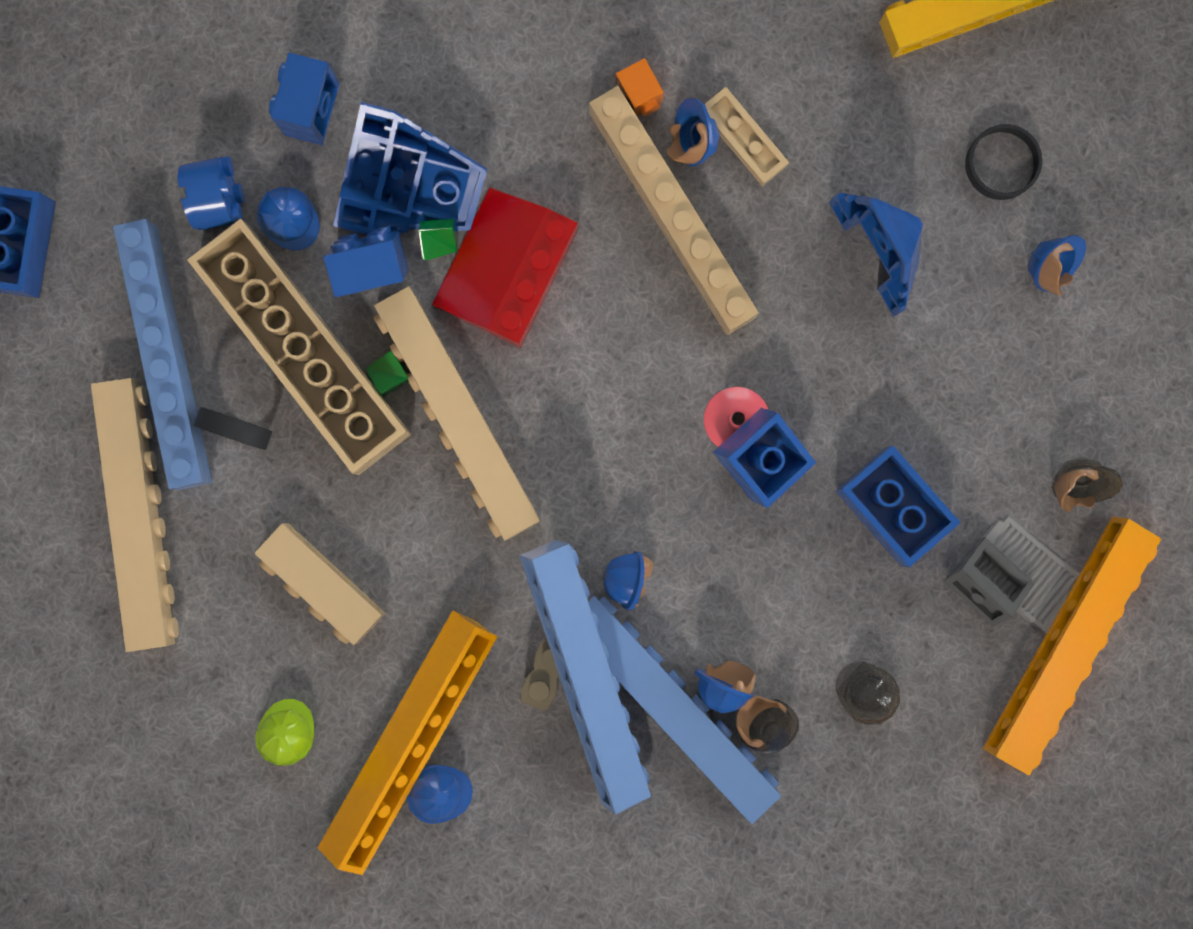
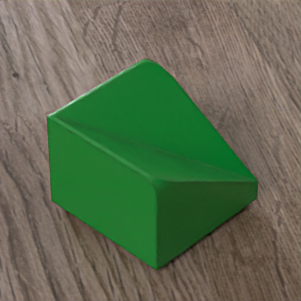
(437, 238)
(387, 374)

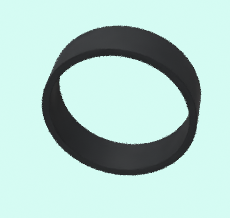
(1030, 142)
(232, 428)

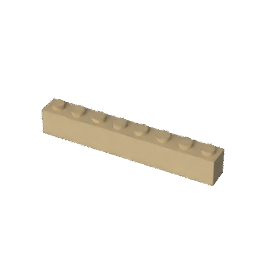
(672, 210)
(457, 414)
(134, 514)

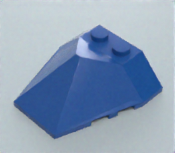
(404, 176)
(893, 236)

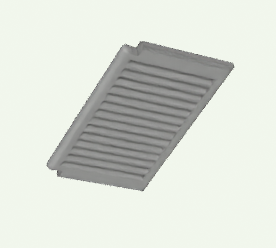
(1047, 570)

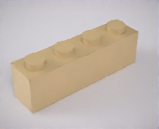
(319, 584)

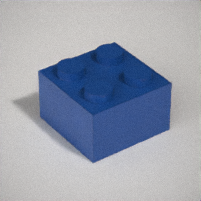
(304, 98)
(764, 457)

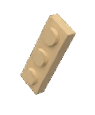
(745, 137)

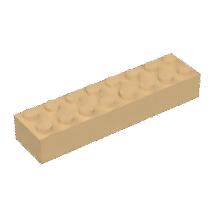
(299, 347)

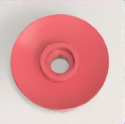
(723, 405)

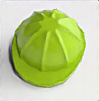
(285, 732)

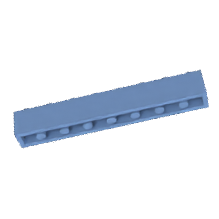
(162, 354)
(586, 675)
(684, 716)

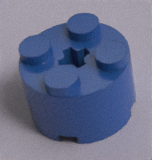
(211, 193)

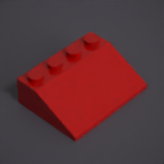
(506, 266)

